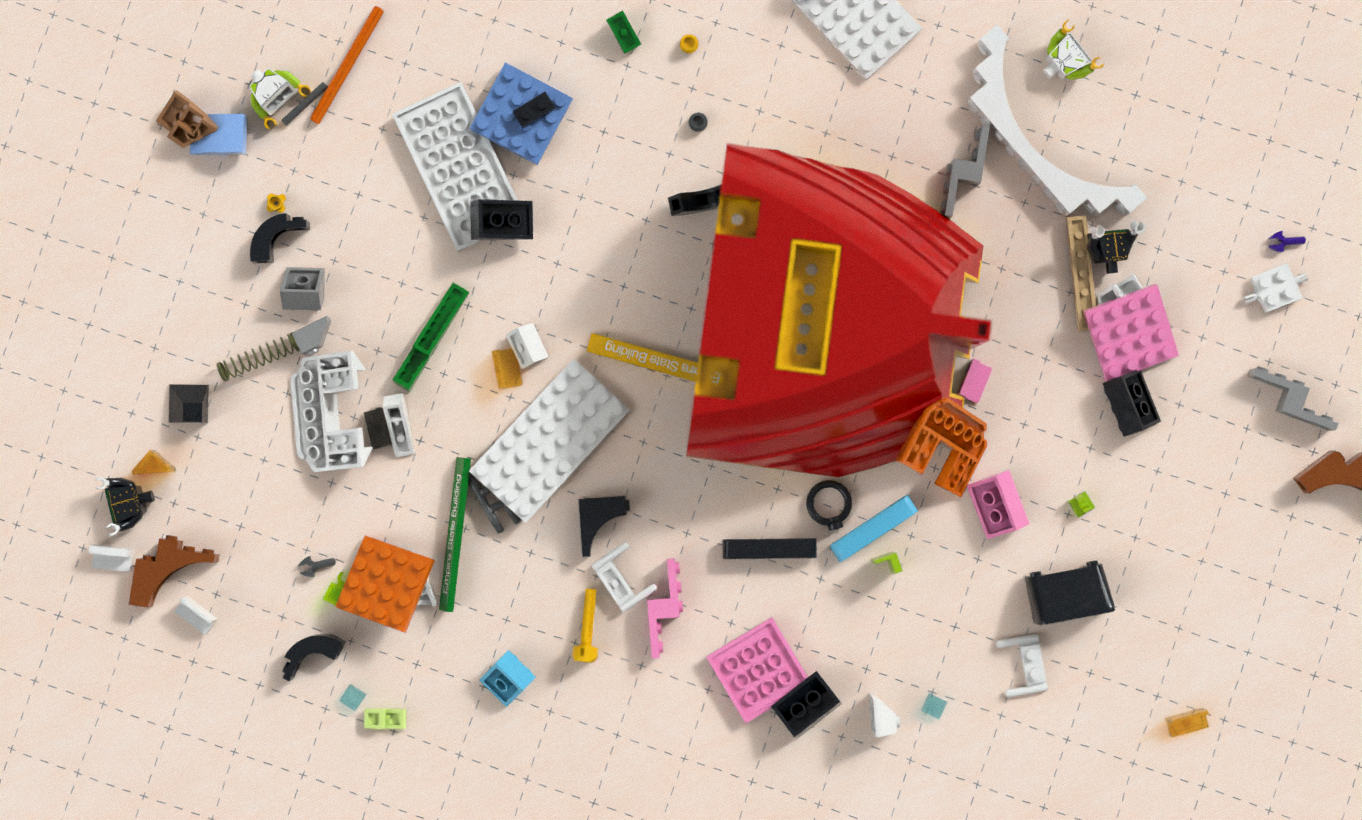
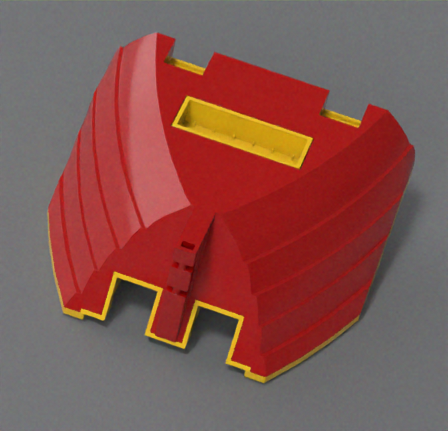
(878, 322)

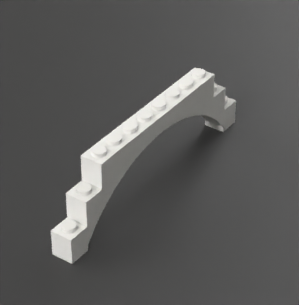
(994, 110)

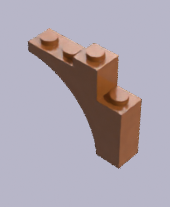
(1331, 470)
(152, 573)

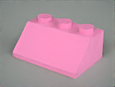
(998, 504)

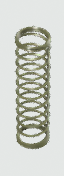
(225, 377)

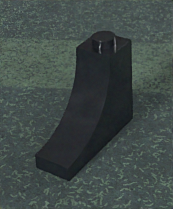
(595, 513)

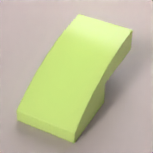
(384, 718)

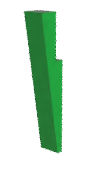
(430, 337)

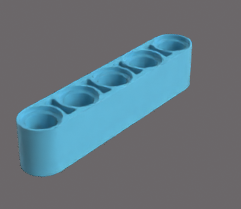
(873, 528)

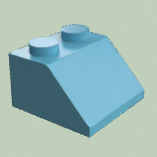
(507, 678)

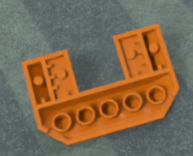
(953, 428)

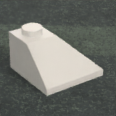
(883, 719)

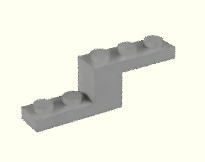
(965, 171)
(1293, 398)

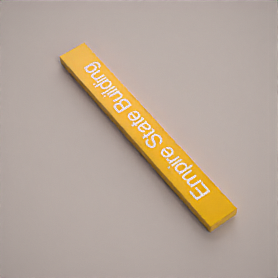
(646, 358)

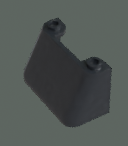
(1069, 594)

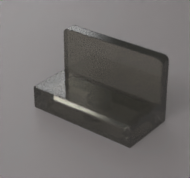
(377, 428)

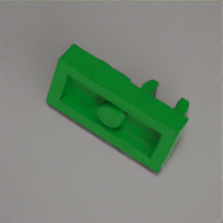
(623, 32)

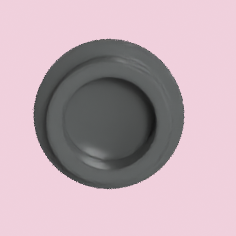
(698, 122)

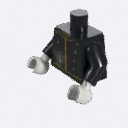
(1112, 245)
(125, 502)

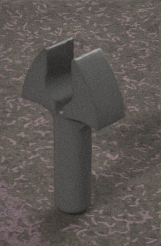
(315, 565)

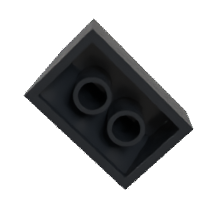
(1131, 402)
(806, 705)

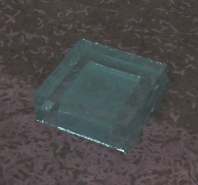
(352, 697)
(934, 706)

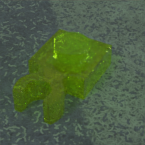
(334, 591)

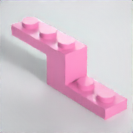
(664, 608)

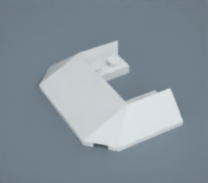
(317, 414)

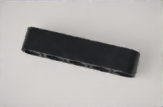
(769, 548)

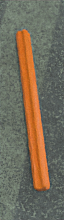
(346, 65)

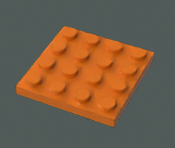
(385, 584)

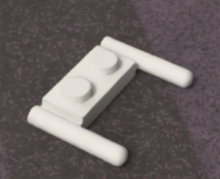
(615, 582)
(1032, 664)

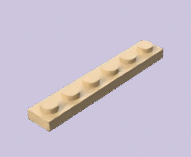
(1081, 268)

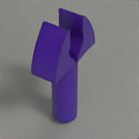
(1285, 241)

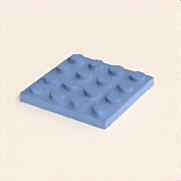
(499, 124)

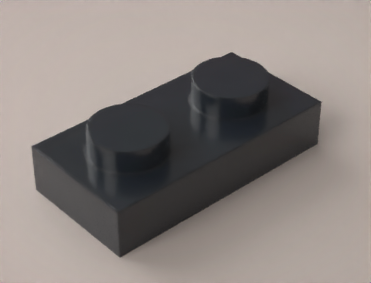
(533, 110)

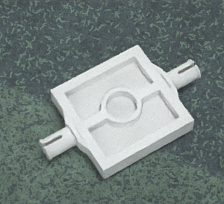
(1276, 288)

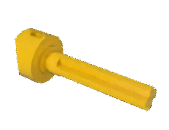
(585, 651)

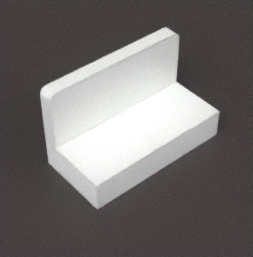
(527, 345)
(111, 558)
(195, 615)

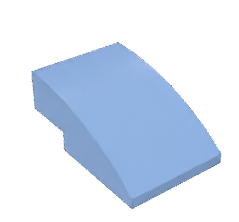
(228, 139)

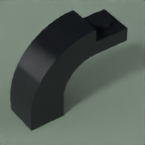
(694, 202)
(265, 236)
(320, 643)

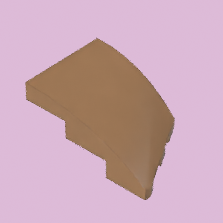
(185, 120)

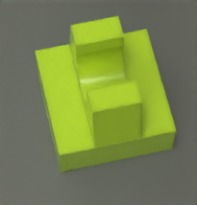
(1081, 504)

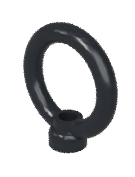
(834, 522)

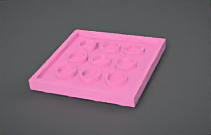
(1131, 332)
(757, 669)

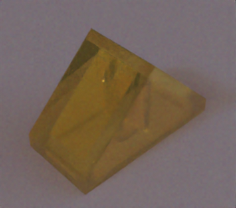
(153, 463)

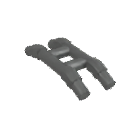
(490, 509)

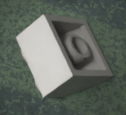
(303, 288)

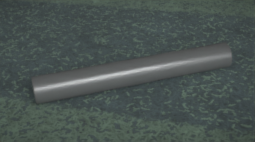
(304, 103)

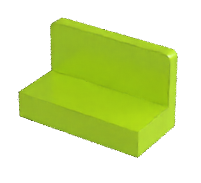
(892, 560)

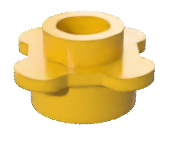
(271, 203)

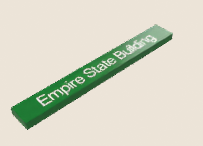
(454, 535)

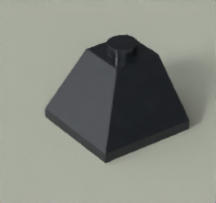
(188, 403)

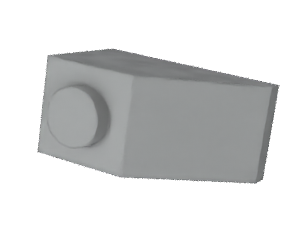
(312, 336)

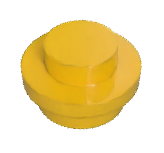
(689, 43)

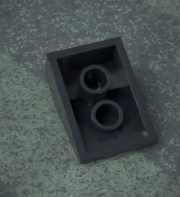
(501, 219)

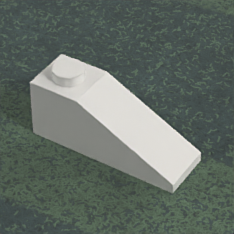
(398, 424)

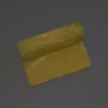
(506, 369)
(1187, 722)

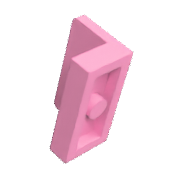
(974, 381)

